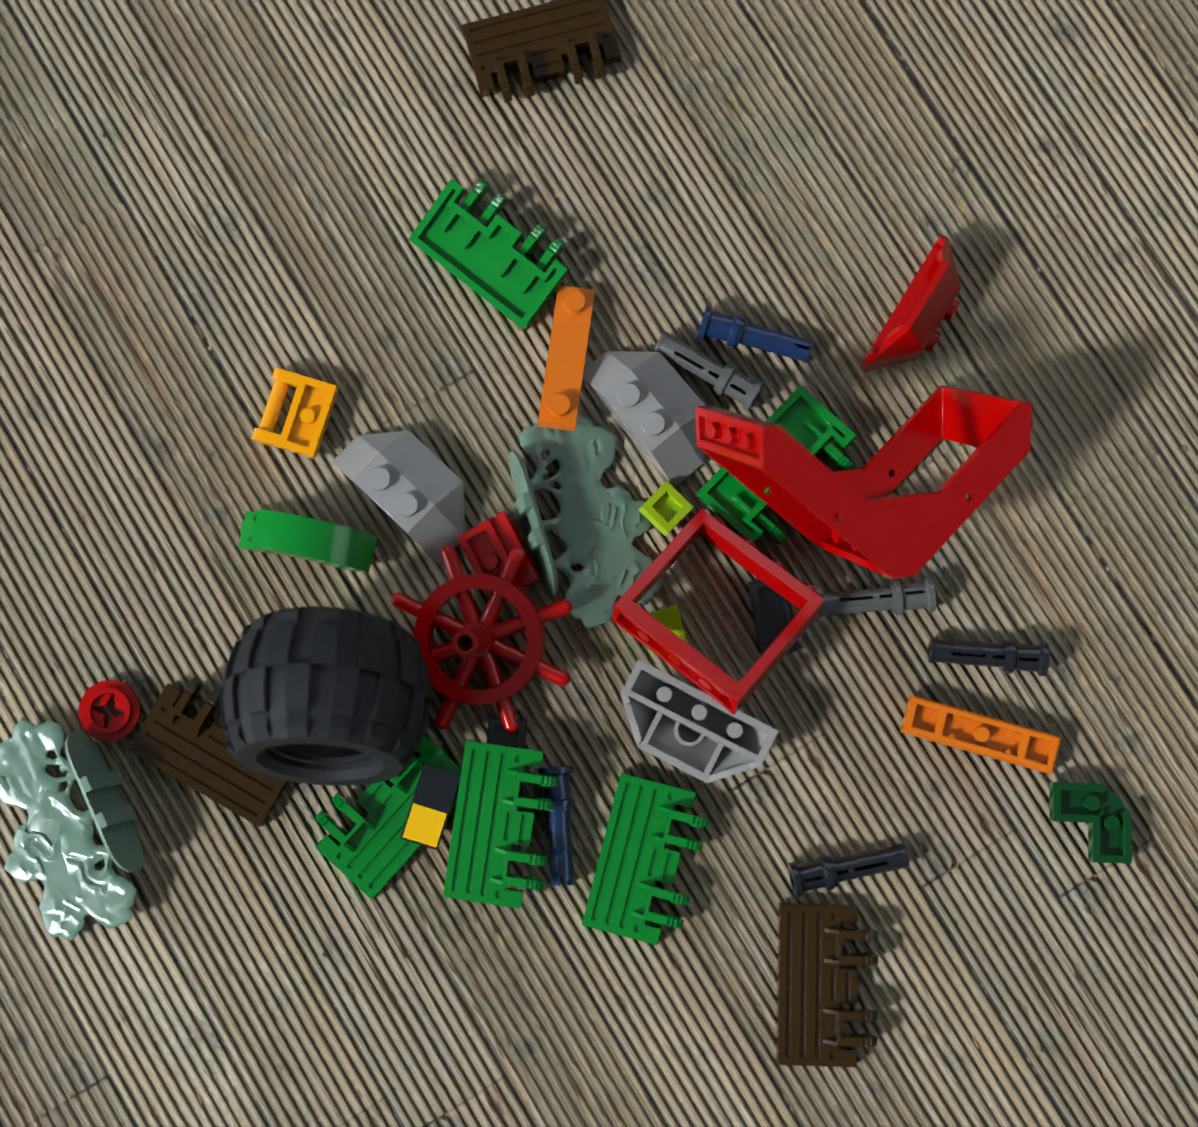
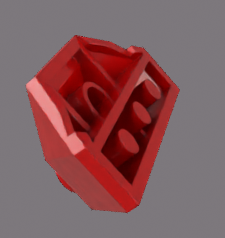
(919, 311)

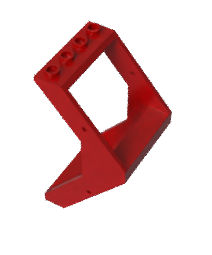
(852, 508)

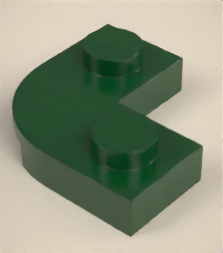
(1103, 811)

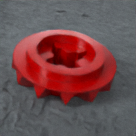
(101, 695)

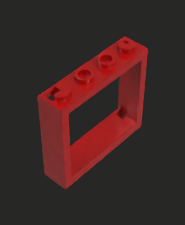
(682, 655)

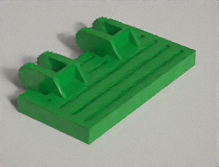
(485, 254)
(811, 427)
(490, 824)
(373, 848)
(636, 858)

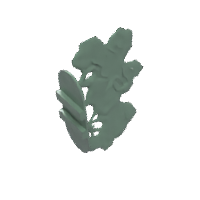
(592, 519)
(59, 838)

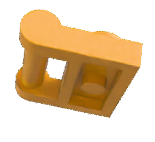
(306, 416)

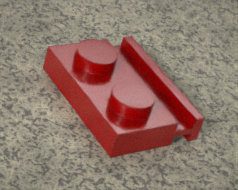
(489, 547)

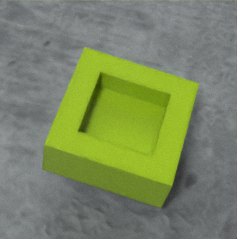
(665, 508)

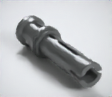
(725, 381)
(895, 597)

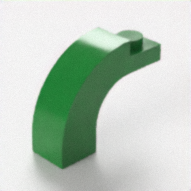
(307, 539)

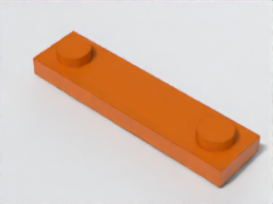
(566, 358)
(980, 734)

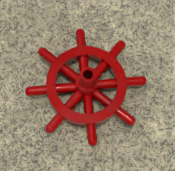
(480, 637)

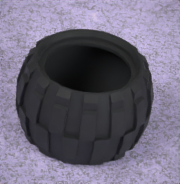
(325, 696)

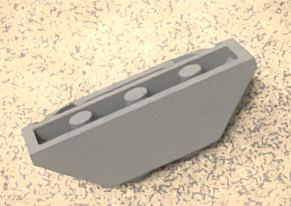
(650, 407)
(408, 487)
(691, 727)

